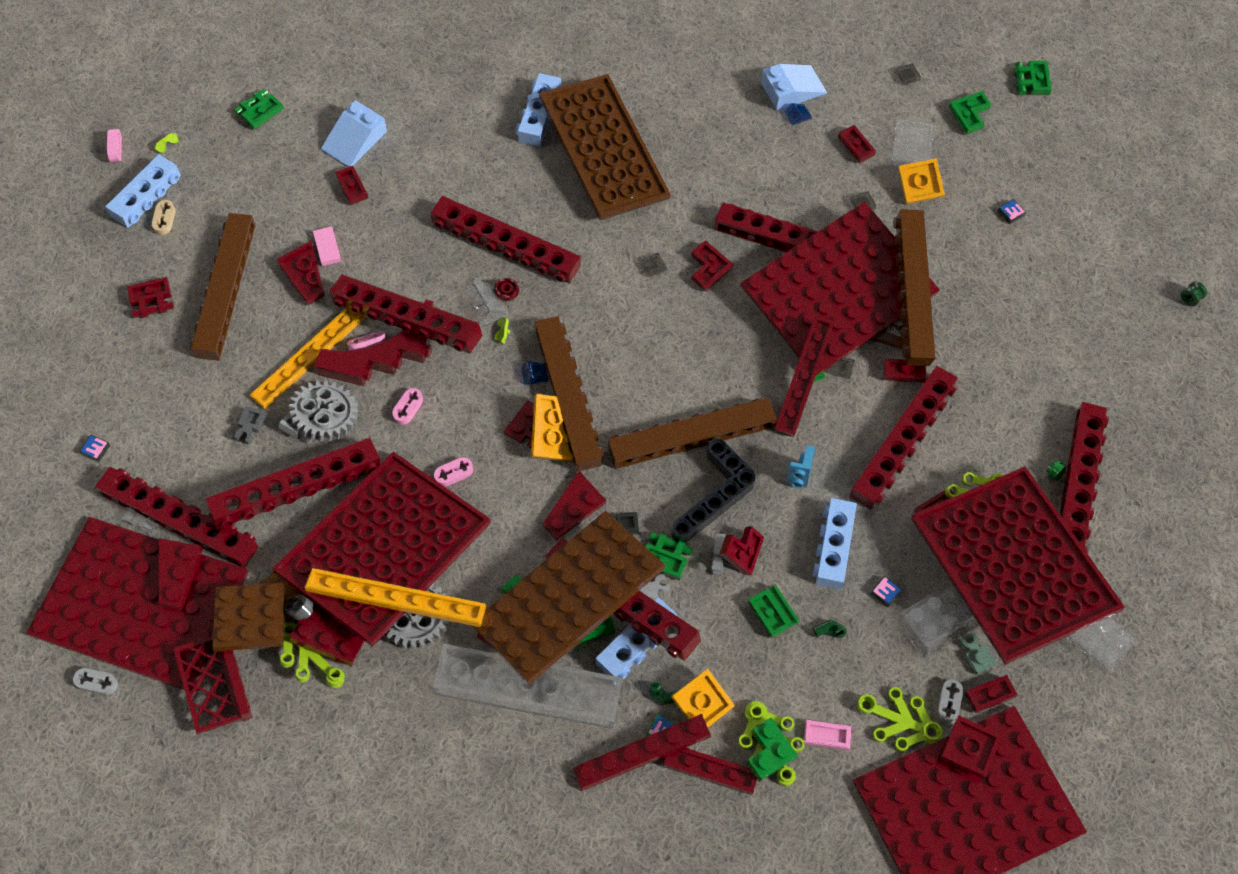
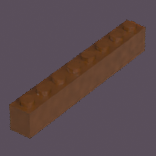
(223, 287)
(914, 288)
(567, 390)
(691, 432)

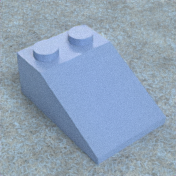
(791, 84)
(354, 134)

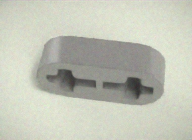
(93, 686)
(944, 700)

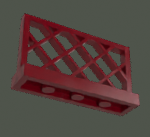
(234, 682)

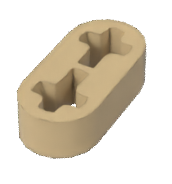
(159, 216)

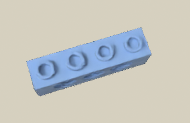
(534, 117)
(143, 191)
(844, 513)
(608, 660)

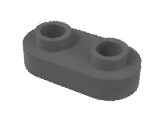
(298, 607)

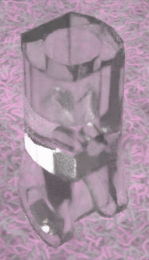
(140, 522)

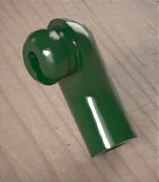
(830, 627)
(660, 695)

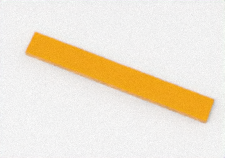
(305, 357)
(396, 597)

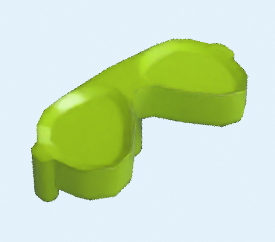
(161, 145)
(501, 335)

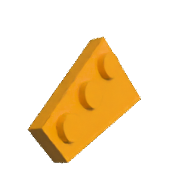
(548, 431)

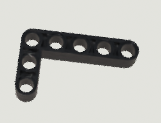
(718, 496)

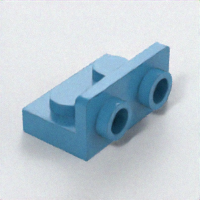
(799, 473)

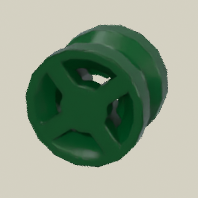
(1194, 293)

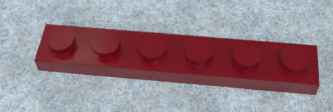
(804, 376)
(641, 752)

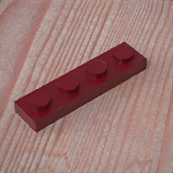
(712, 770)

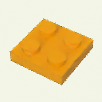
(921, 181)
(704, 697)

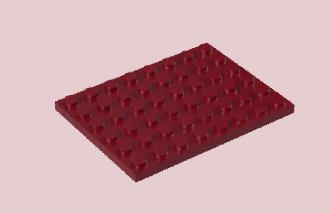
(836, 274)
(388, 530)
(1016, 564)
(111, 610)
(962, 824)

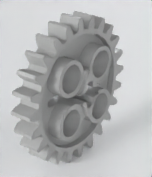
(323, 410)
(413, 632)

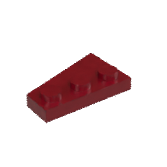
(303, 272)
(573, 507)
(176, 571)

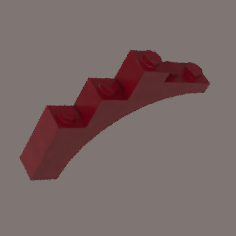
(386, 357)

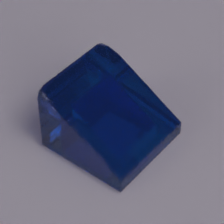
(797, 113)
(534, 373)

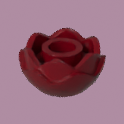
(506, 284)

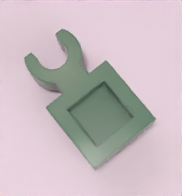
(978, 657)

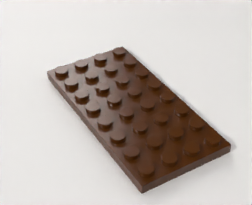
(604, 146)
(568, 596)

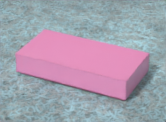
(327, 246)
(827, 734)

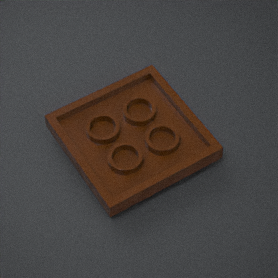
(249, 617)

